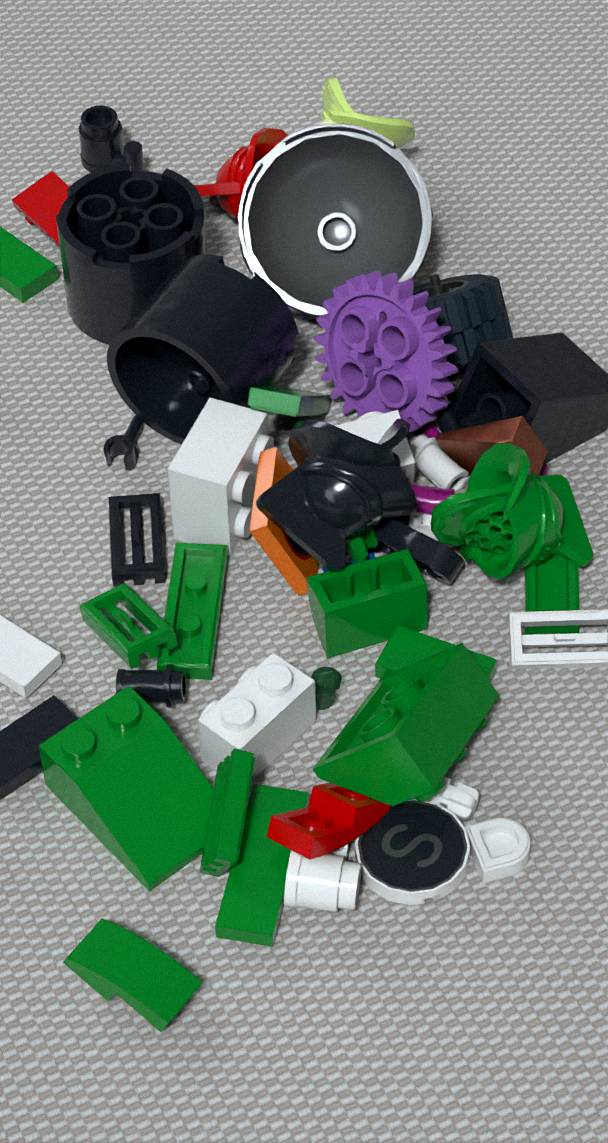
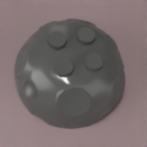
(332, 209)

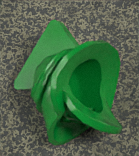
(511, 515)

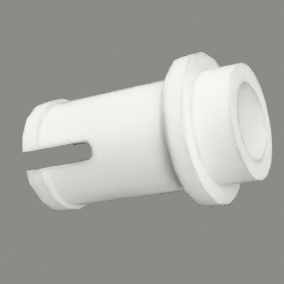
(437, 464)

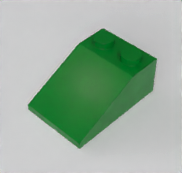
(131, 786)

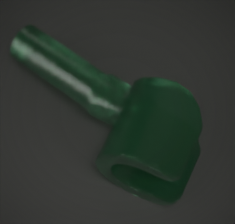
(326, 682)

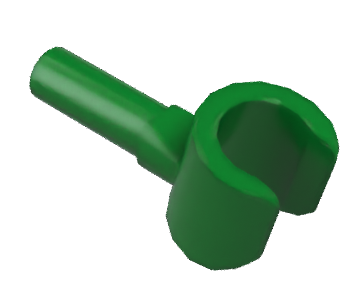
(357, 545)

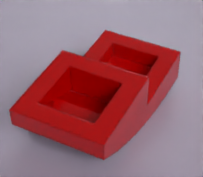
(329, 822)

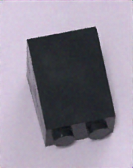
(543, 381)

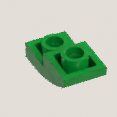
(135, 970)

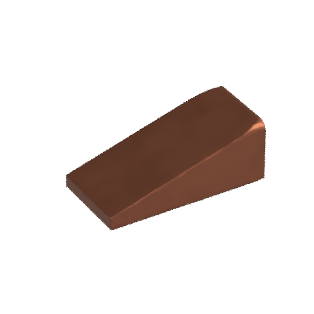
(469, 443)

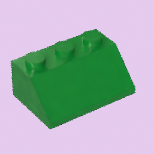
(411, 729)

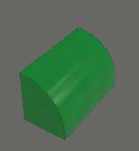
(367, 602)

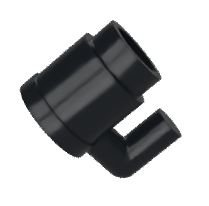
(103, 141)

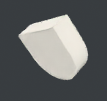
(498, 848)

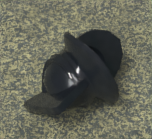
(338, 488)

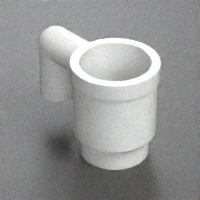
(322, 881)

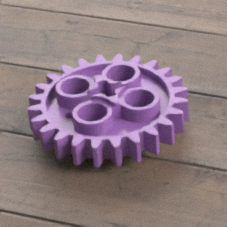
(385, 349)

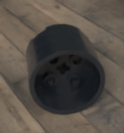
(122, 240)
(200, 340)

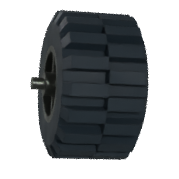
(472, 309)

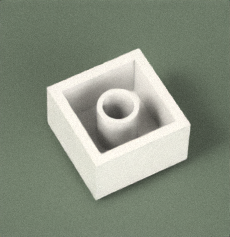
(216, 474)

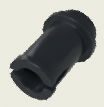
(155, 686)

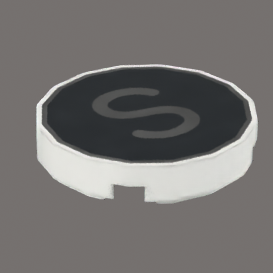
(414, 853)

